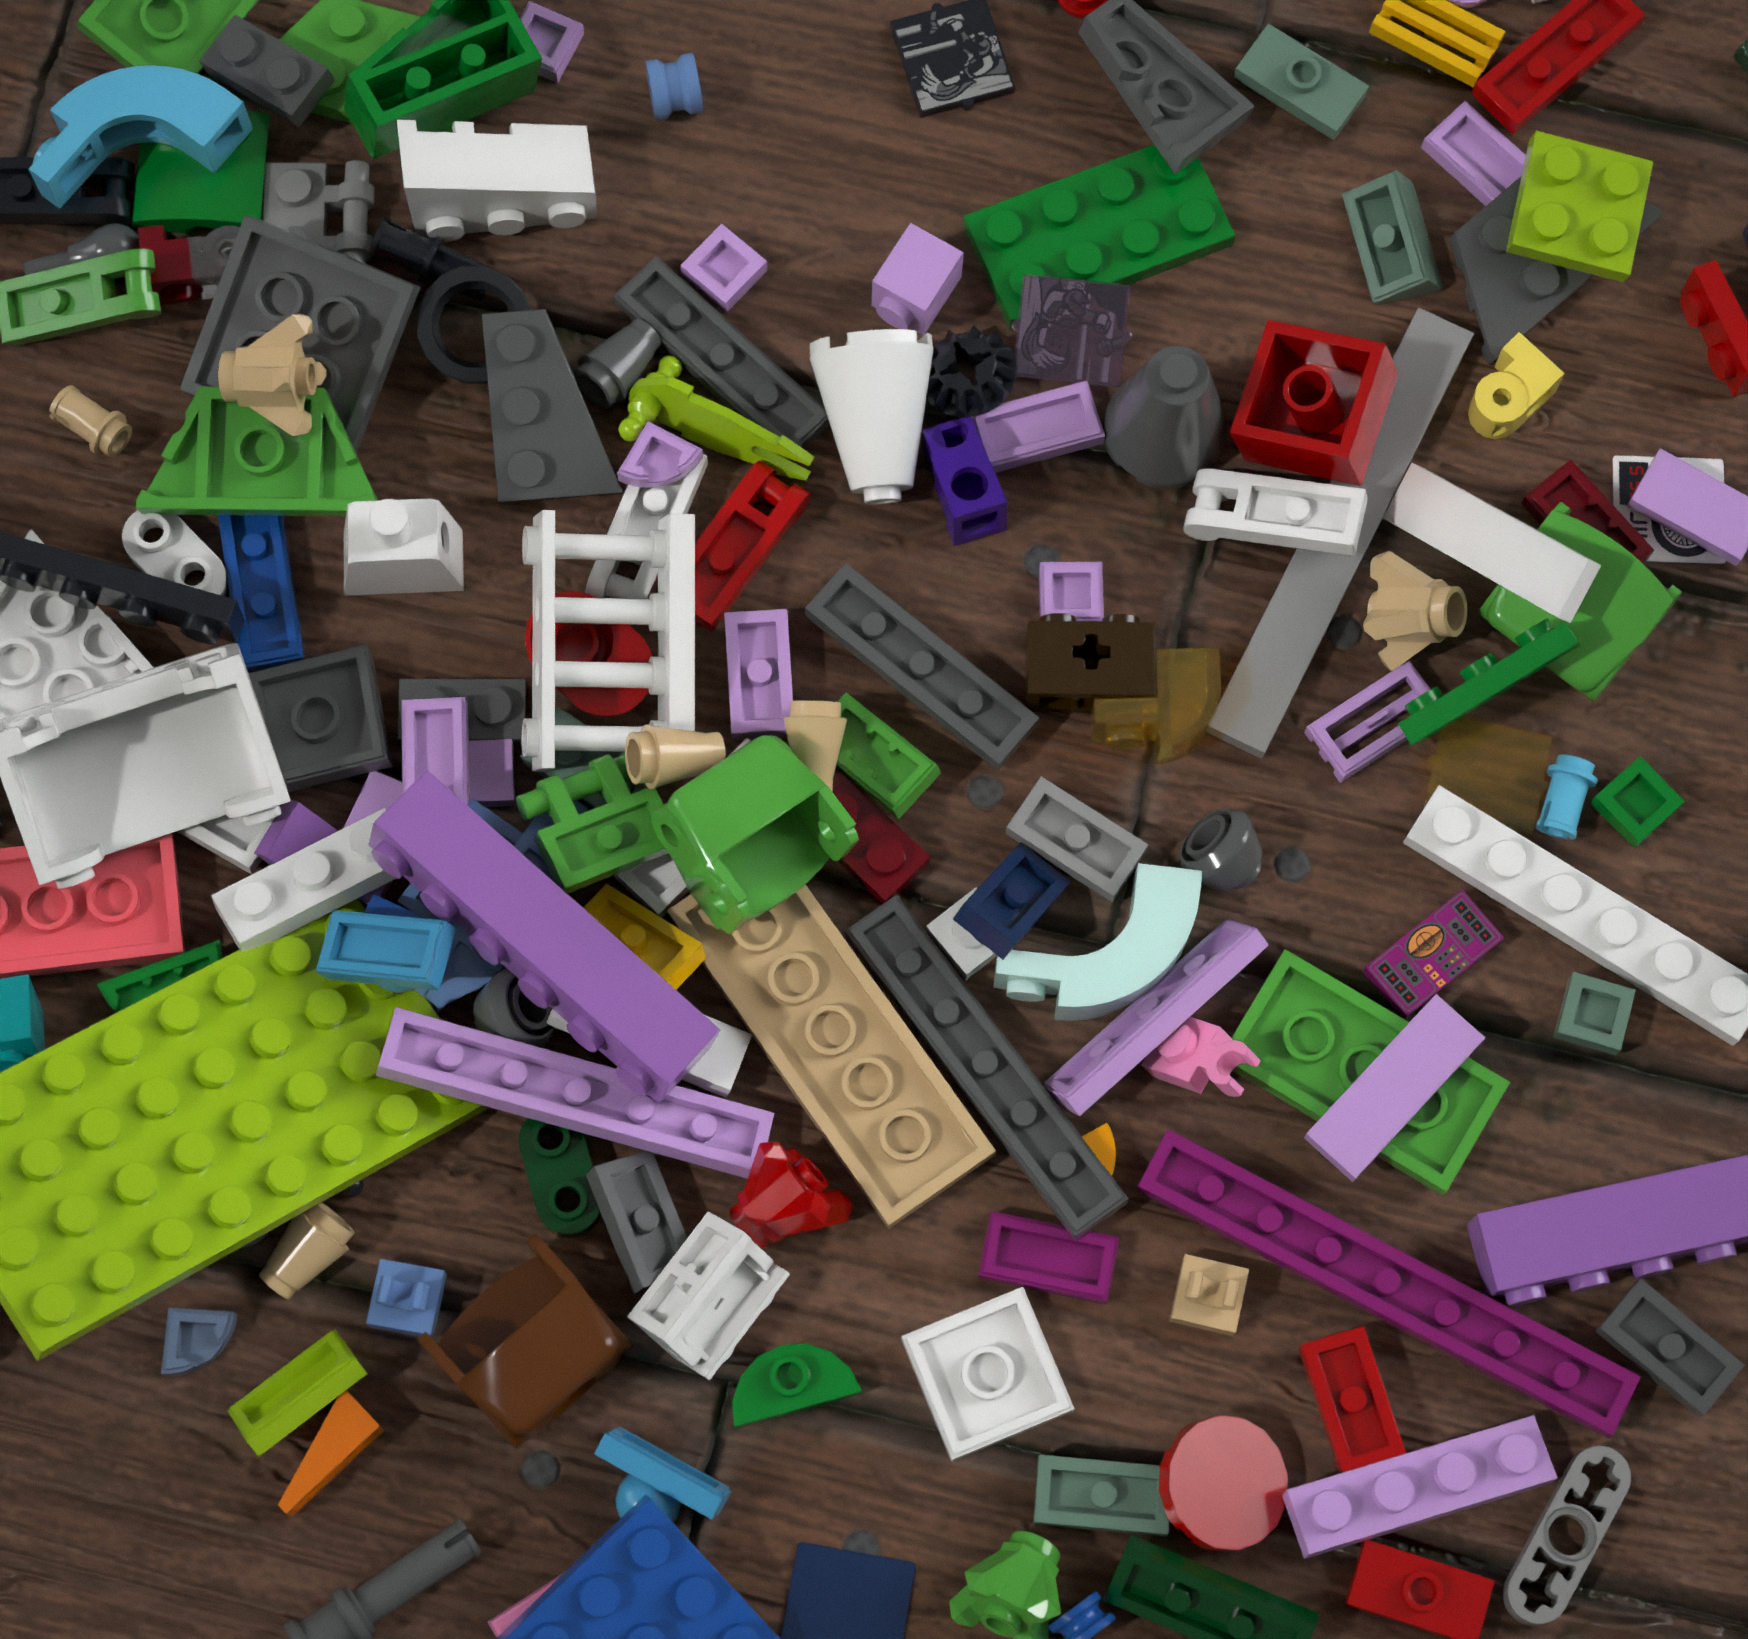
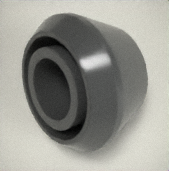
(1223, 849)
(508, 1013)

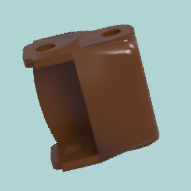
(529, 1346)

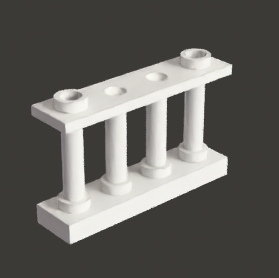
(668, 612)

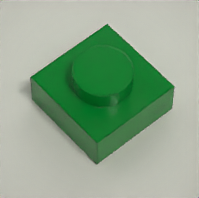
(1637, 802)

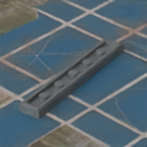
(986, 1068)

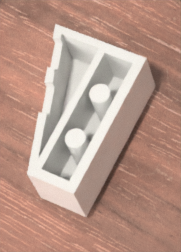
(496, 181)

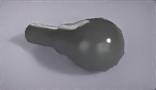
(101, 242)

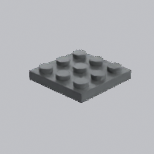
(352, 308)

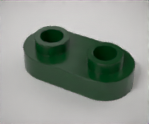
(556, 1172)

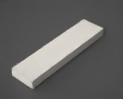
(1492, 542)

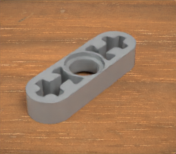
(1604, 1500)

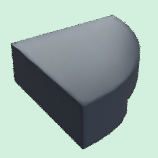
(194, 1339)

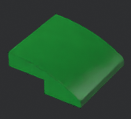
(185, 194)

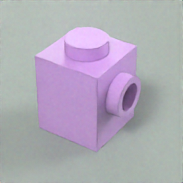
(916, 280)

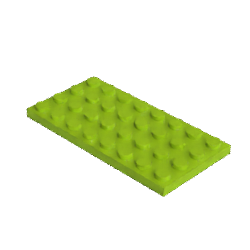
(195, 1130)

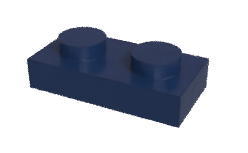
(1011, 900)

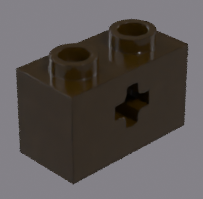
(1058, 675)

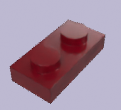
(884, 855)

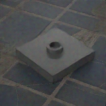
(324, 717)

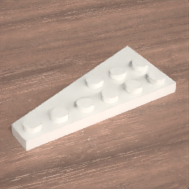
(64, 649)

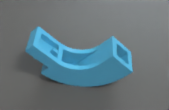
(136, 108)

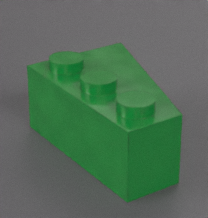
(442, 71)

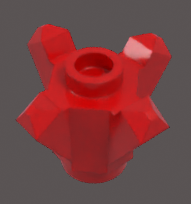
(786, 1197)

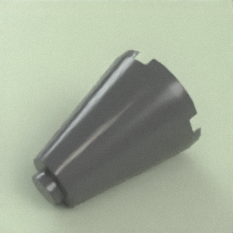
(1166, 420)

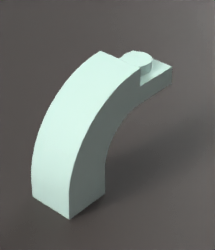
(1115, 976)

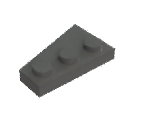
(1163, 82)
(538, 415)

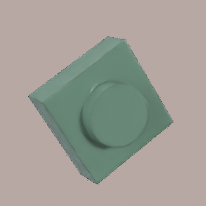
(1594, 1013)

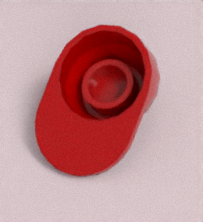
(596, 644)

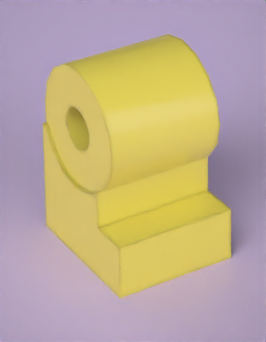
(1515, 392)

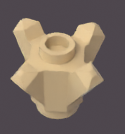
(274, 375)
(1410, 609)

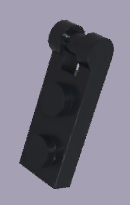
(24, 204)

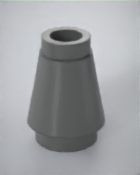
(616, 364)

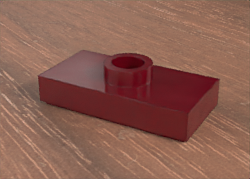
(1587, 505)

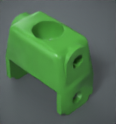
(1613, 617)
(752, 831)

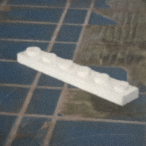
(1583, 914)

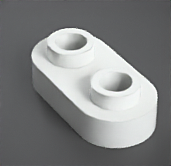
(174, 553)

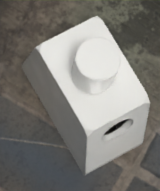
(401, 548)

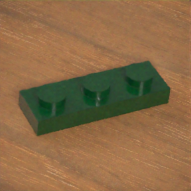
(1200, 1599)

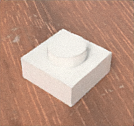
(957, 943)

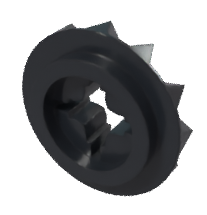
(994, 367)

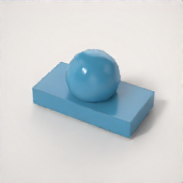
(386, 950)
(659, 1476)

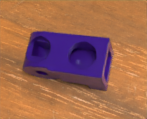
(964, 480)

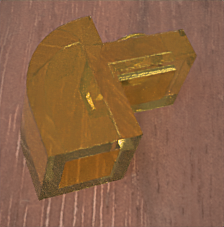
(1177, 716)

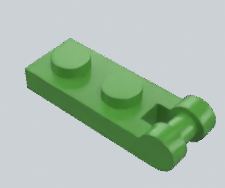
(77, 297)

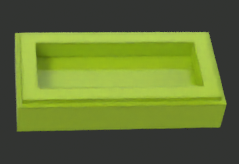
(296, 1392)

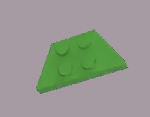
(342, 38)
(245, 465)

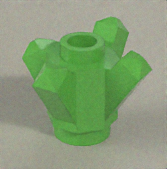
(1012, 1589)

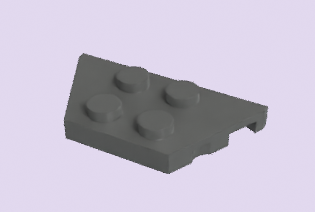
(1509, 289)

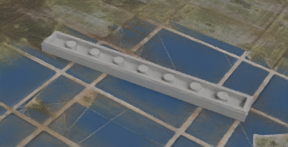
(1318, 579)

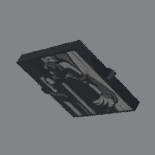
(952, 57)

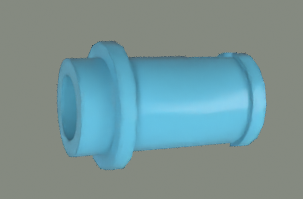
(1566, 796)

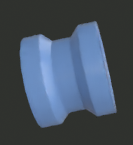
(674, 86)

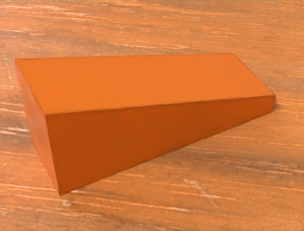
(339, 1441)

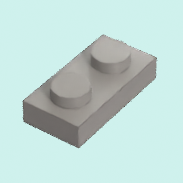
(1076, 839)

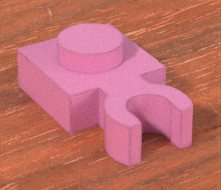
(1197, 1054)

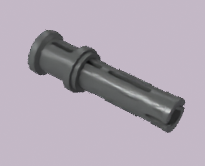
(356, 1611)

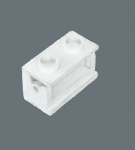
(708, 1295)

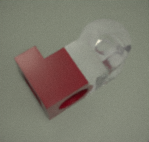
(187, 266)

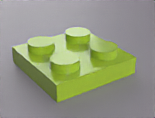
(1579, 206)

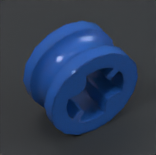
(1083, 1619)

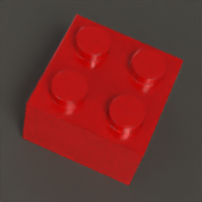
(1314, 402)

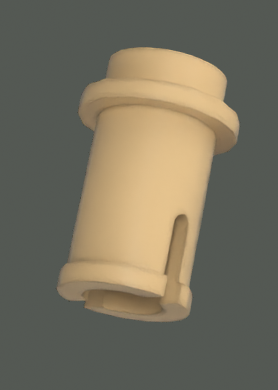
(103, 429)

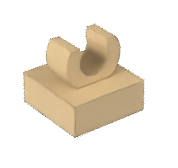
(1209, 1295)

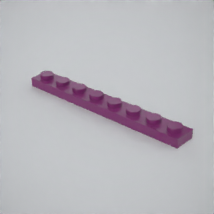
(1389, 1284)

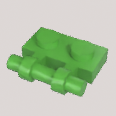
(599, 841)

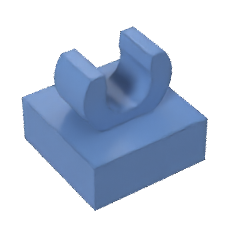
(406, 1298)

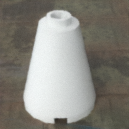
(875, 406)

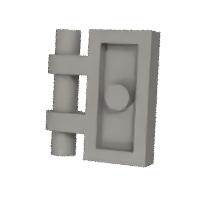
(300, 198)

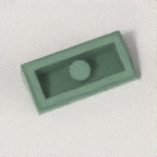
(1392, 239)

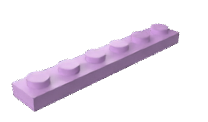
(570, 1093)

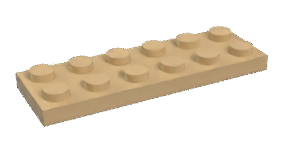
(842, 1052)

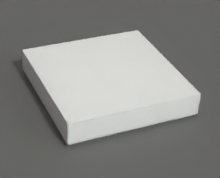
(987, 1374)

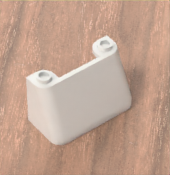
(138, 762)

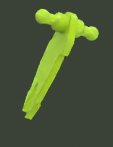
(705, 422)

